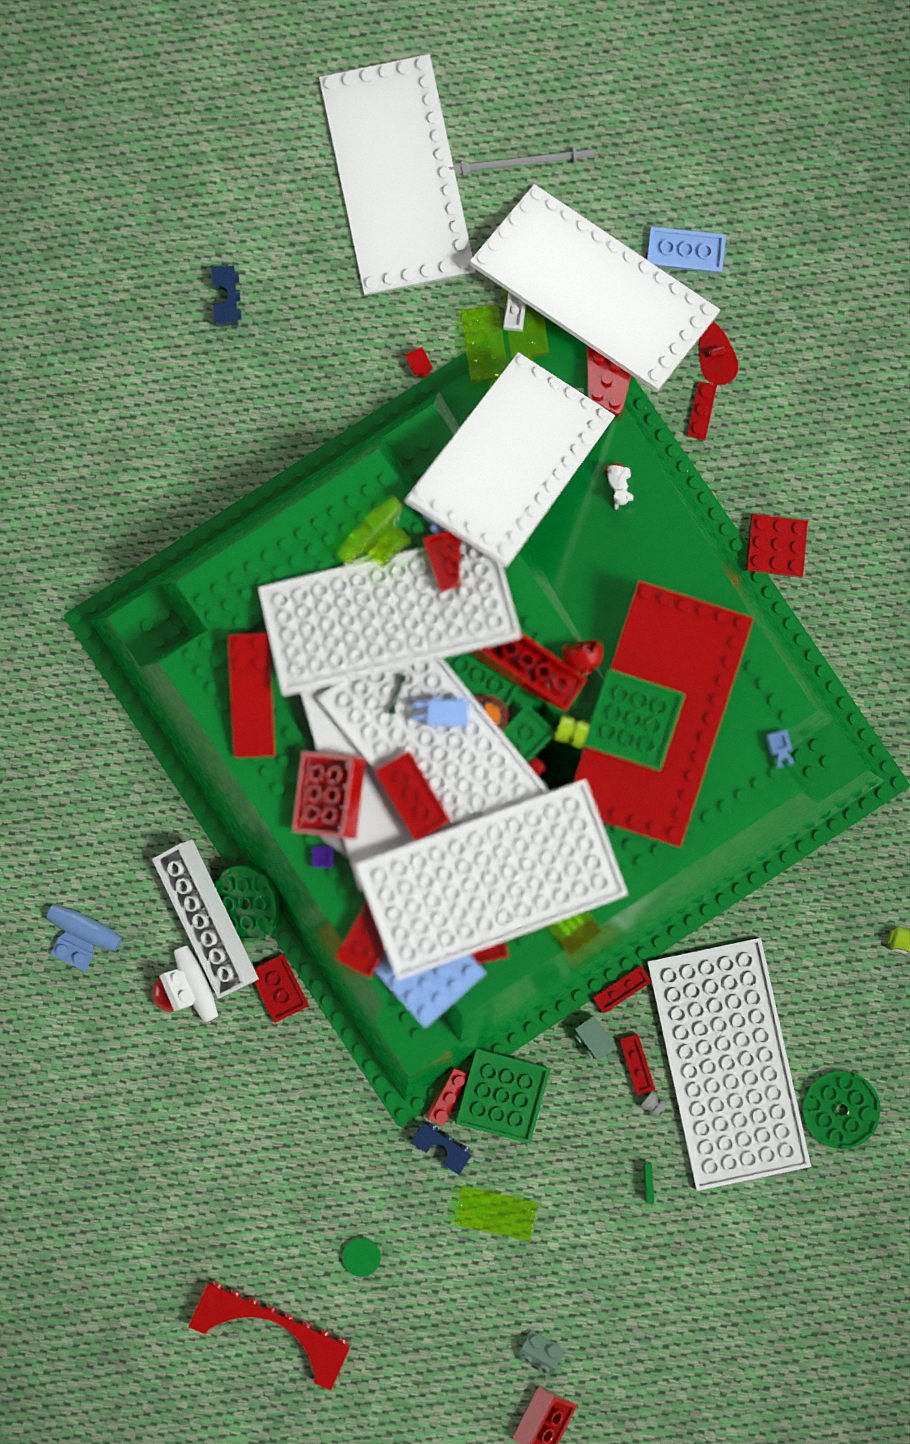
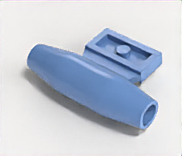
(80, 936)

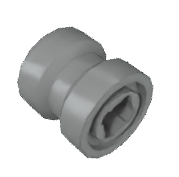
(653, 1104)

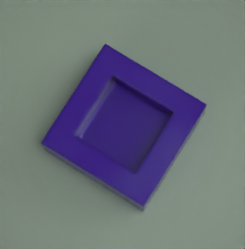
(323, 857)

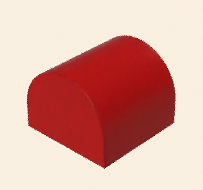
(536, 766)

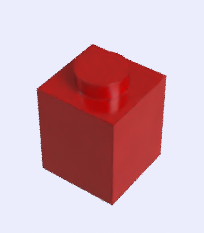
(419, 363)

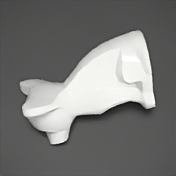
(617, 479)

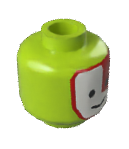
(899, 940)

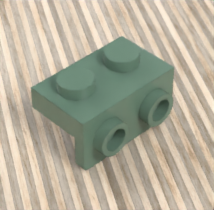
(540, 1353)

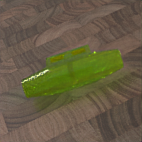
(376, 536)

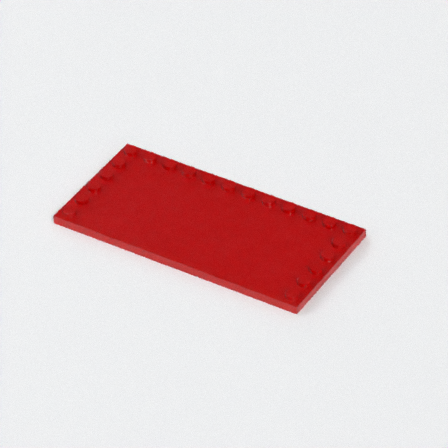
(688, 650)

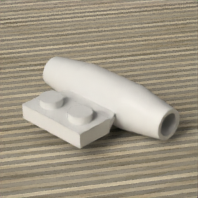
(189, 985)

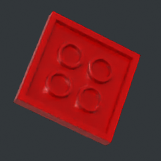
(776, 545)

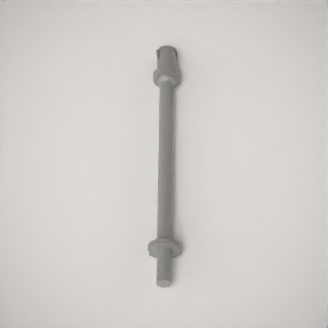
(464, 167)

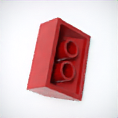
(545, 1419)

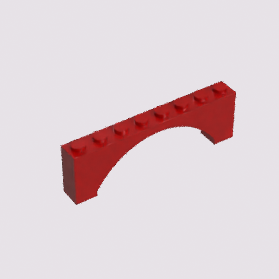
(324, 1351)

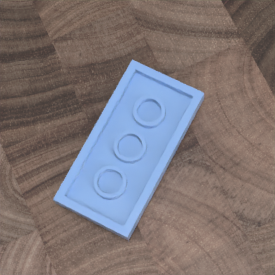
(686, 249)

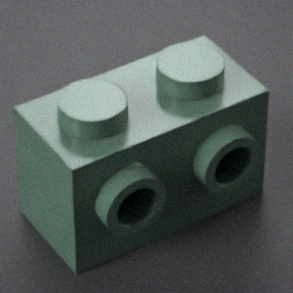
(595, 1038)

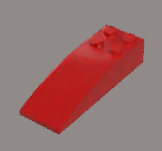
(534, 670)
(252, 695)

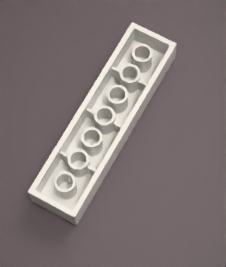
(205, 919)

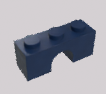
(226, 313)
(457, 1155)

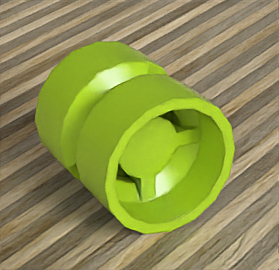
(572, 731)

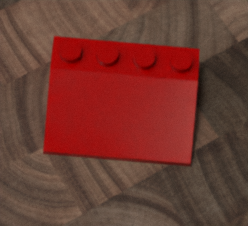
(329, 795)

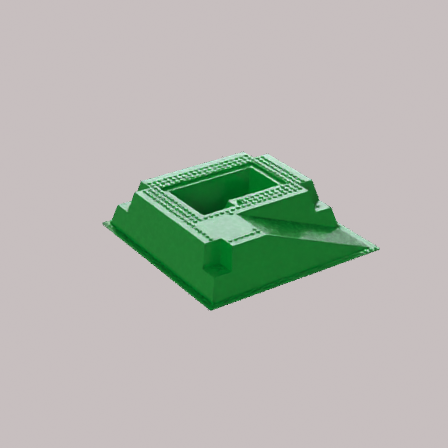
(166, 659)

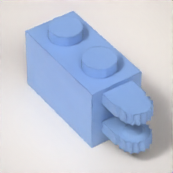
(443, 713)

